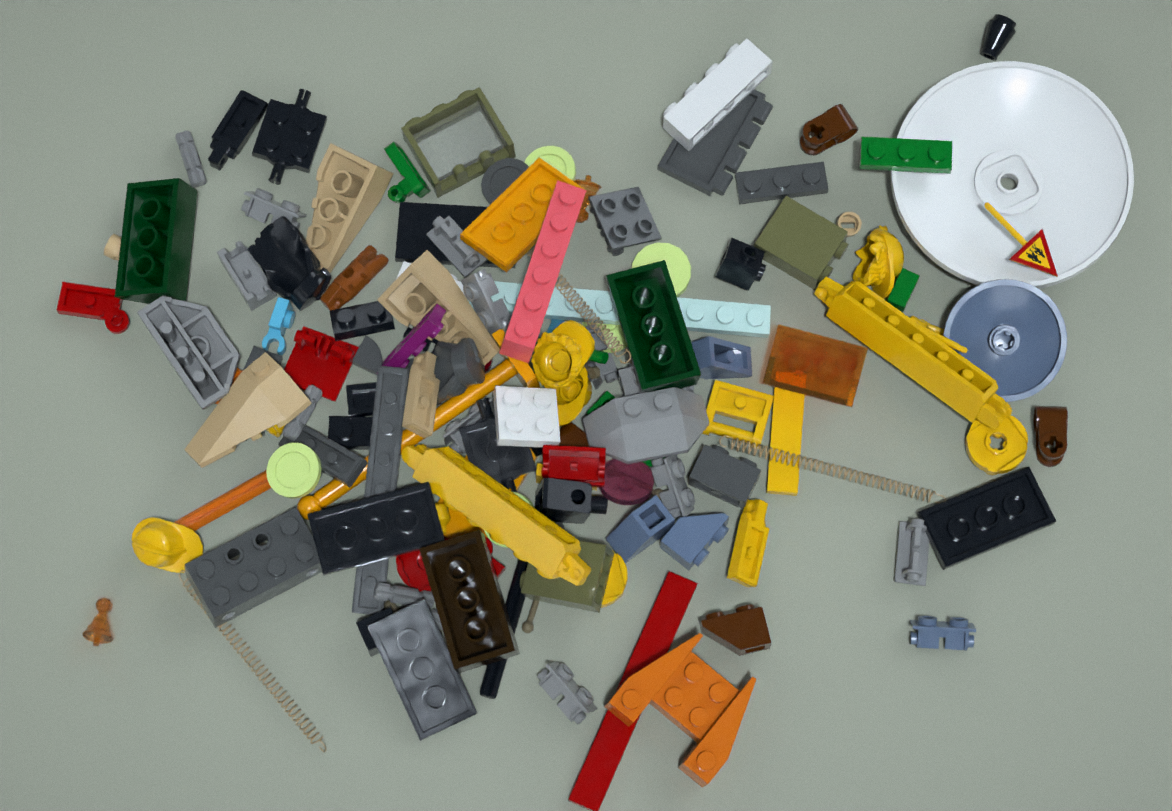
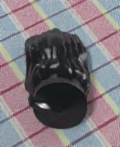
(290, 263)

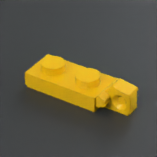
(749, 544)

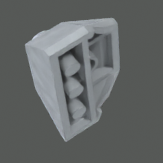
(193, 347)
(647, 425)

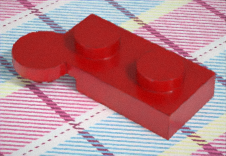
(94, 304)

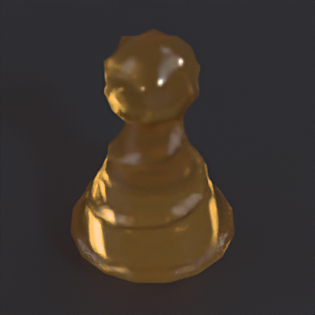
(591, 190)
(99, 628)

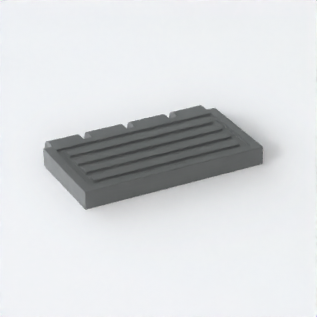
(719, 149)

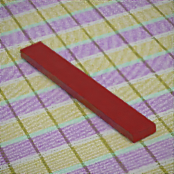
(614, 734)

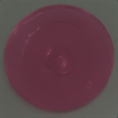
(627, 482)

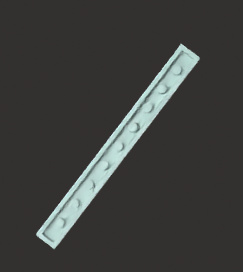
(698, 314)

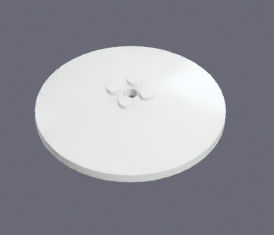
(1026, 127)

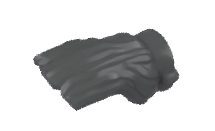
(456, 367)

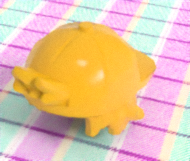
(880, 261)
(562, 354)

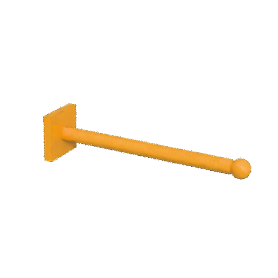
(444, 414)

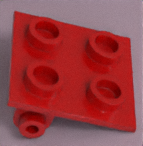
(320, 362)

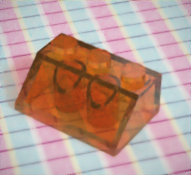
(815, 366)

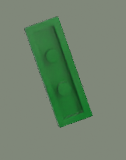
(906, 155)

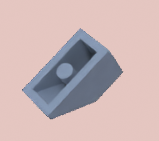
(722, 359)

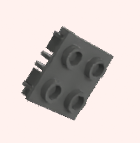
(623, 219)

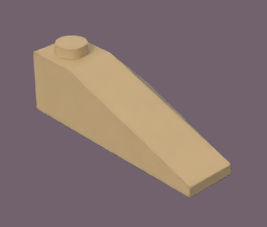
(344, 201)
(428, 284)
(255, 402)

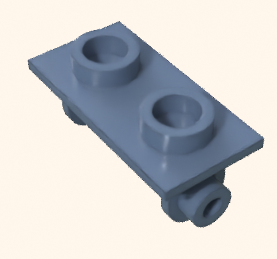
(955, 633)

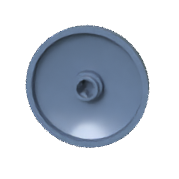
(1010, 335)

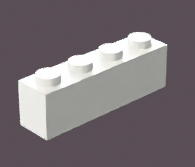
(716, 94)

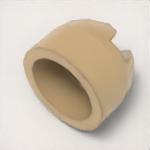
(850, 218)
(112, 247)

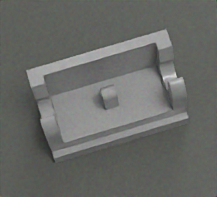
(246, 276)

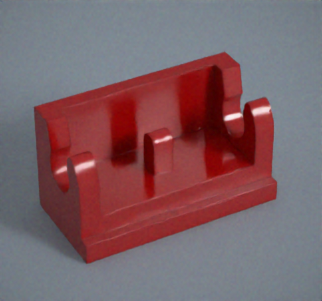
(575, 464)

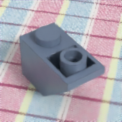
(641, 529)
(692, 536)

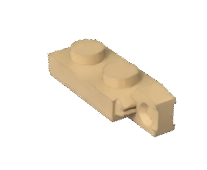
(421, 396)

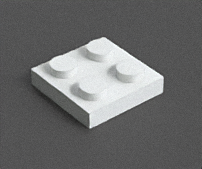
(526, 416)

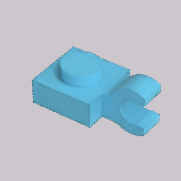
(281, 319)

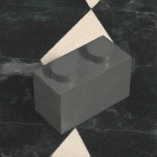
(724, 476)

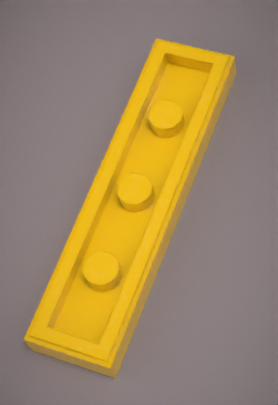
(785, 436)

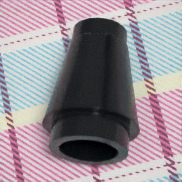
(997, 36)

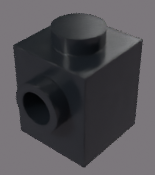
(741, 264)

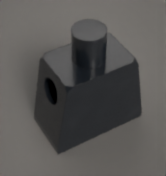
(556, 497)

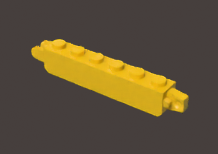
(914, 351)
(498, 512)

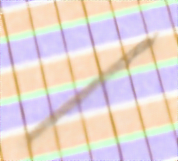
(584, 316)
(828, 469)
(261, 674)

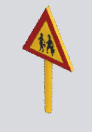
(1034, 252)

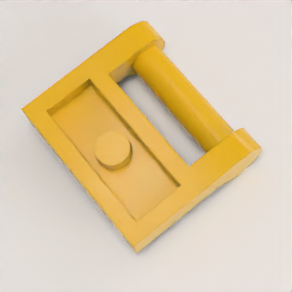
(741, 405)

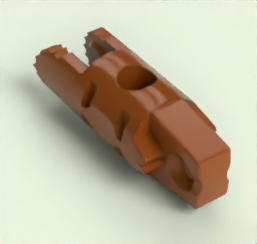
(354, 278)

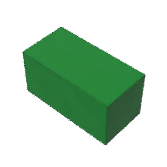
(903, 289)

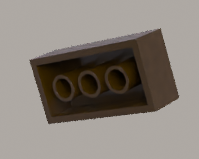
(469, 601)

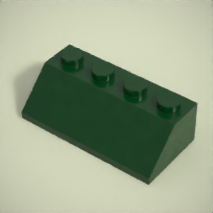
(156, 240)
(654, 327)

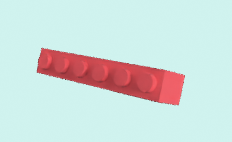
(542, 272)

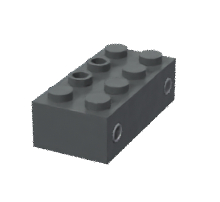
(260, 572)

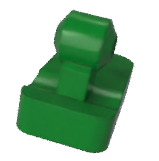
(413, 180)

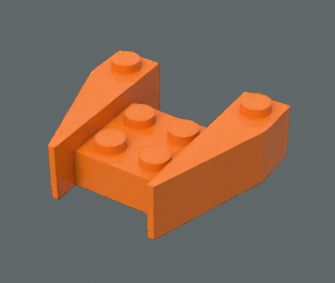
(693, 700)

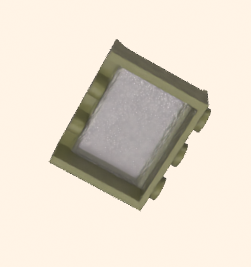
(458, 141)

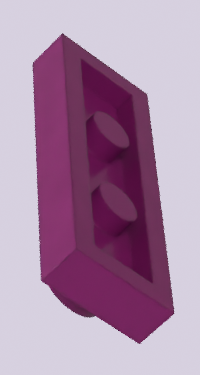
(415, 339)

